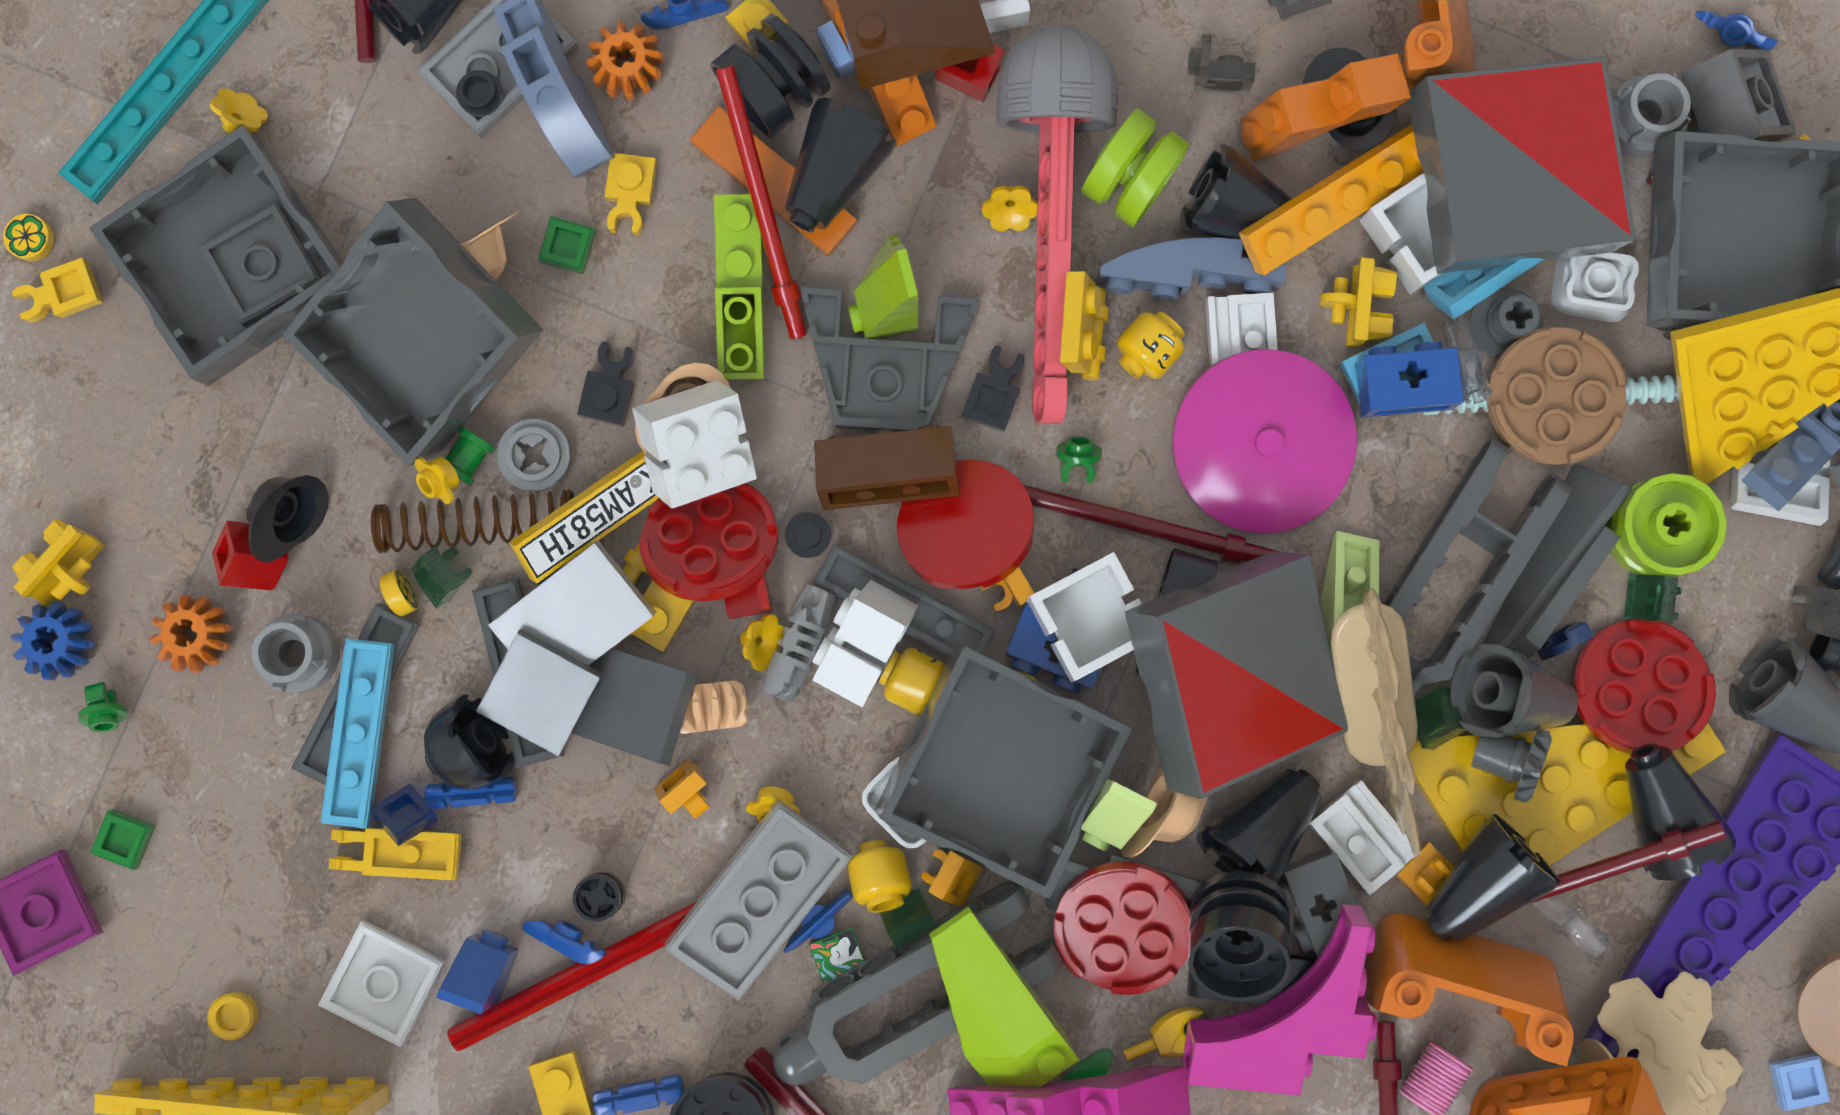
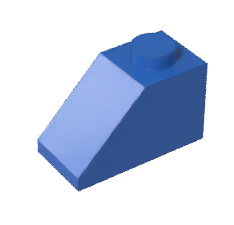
(479, 972)

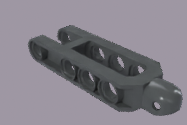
(1510, 552)
(814, 1049)

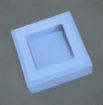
(835, 50)
(1799, 1082)

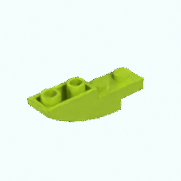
(739, 288)

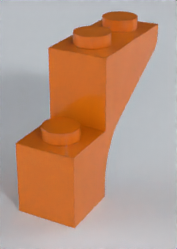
(897, 102)
(1314, 108)

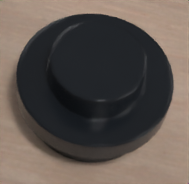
(479, 93)
(807, 535)

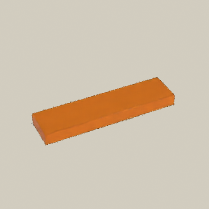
(718, 144)

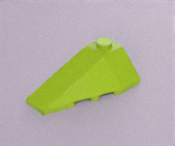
(886, 294)
(996, 1012)

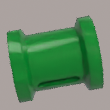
(468, 454)

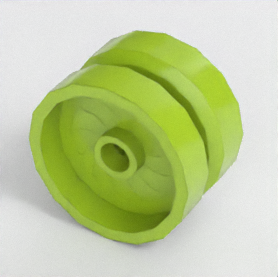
(1132, 165)
(1691, 531)

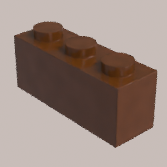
(886, 467)

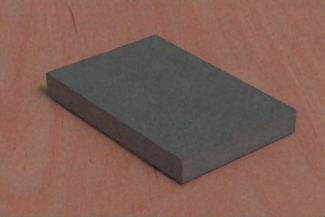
(637, 706)

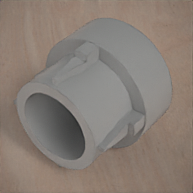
(1666, 102)
(271, 649)

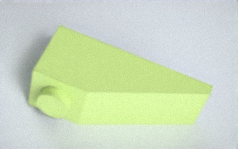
(1349, 574)
(1115, 816)

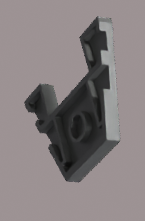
(885, 381)

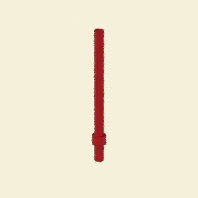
(785, 291)

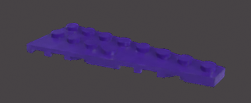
(1784, 848)

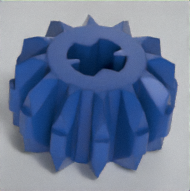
(40, 631)

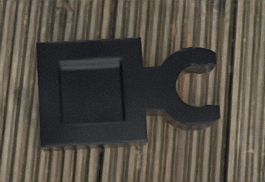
(607, 393)
(993, 397)

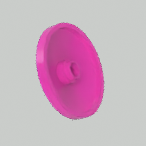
(1264, 441)

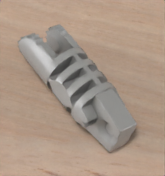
(799, 644)

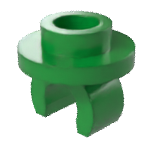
(1078, 452)
(102, 709)

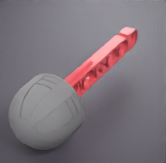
(1056, 86)

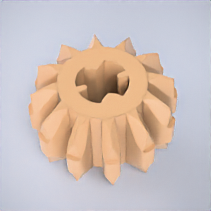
(716, 707)

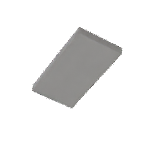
(758, 900)

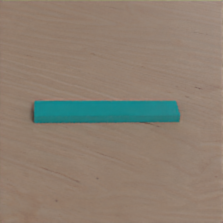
(157, 94)

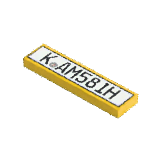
(584, 519)

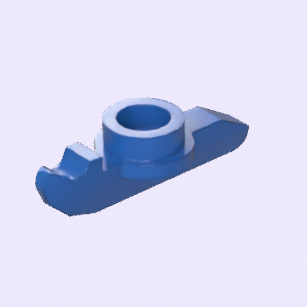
(682, 12)
(1736, 29)
(818, 921)
(564, 939)

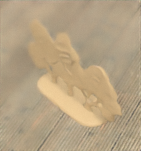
(1379, 699)
(1668, 1042)

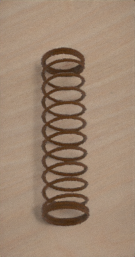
(381, 511)

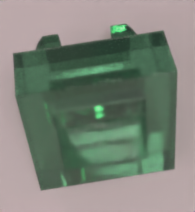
(437, 577)
(1652, 598)
(1437, 719)
(909, 919)

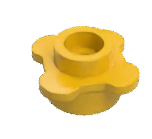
(437, 478)
(766, 798)

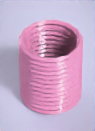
(1435, 1080)

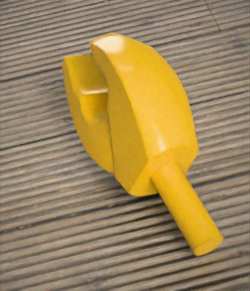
(1166, 1034)

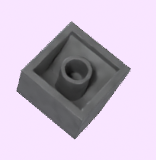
(1739, 96)

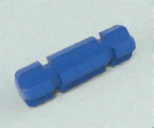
(441, 795)
(638, 1096)

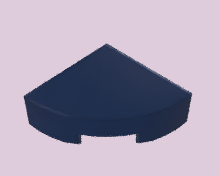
(1565, 639)

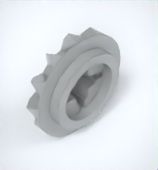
(533, 433)

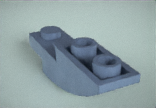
(550, 87)
(1171, 266)
(1797, 457)

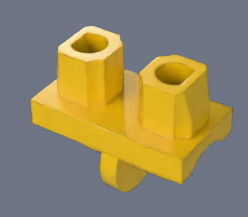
(1365, 283)
(60, 566)

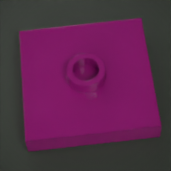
(43, 912)

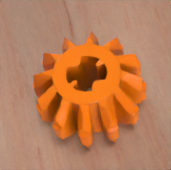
(620, 46)
(202, 621)

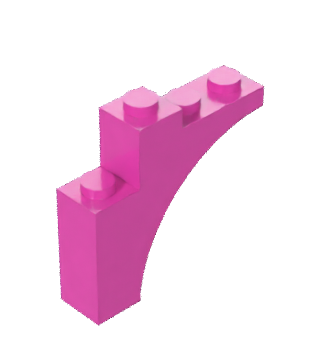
(1276, 1041)
(1130, 1092)

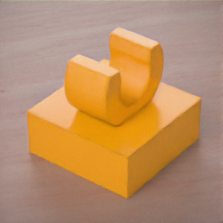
(1015, 588)
(683, 789)
(1425, 873)
(954, 878)

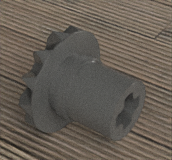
(1503, 319)
(1514, 760)

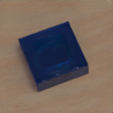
(404, 814)

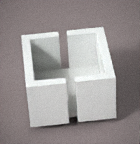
(1403, 227)
(699, 440)
(1087, 616)
(862, 646)

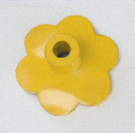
(238, 110)
(1010, 208)
(761, 641)

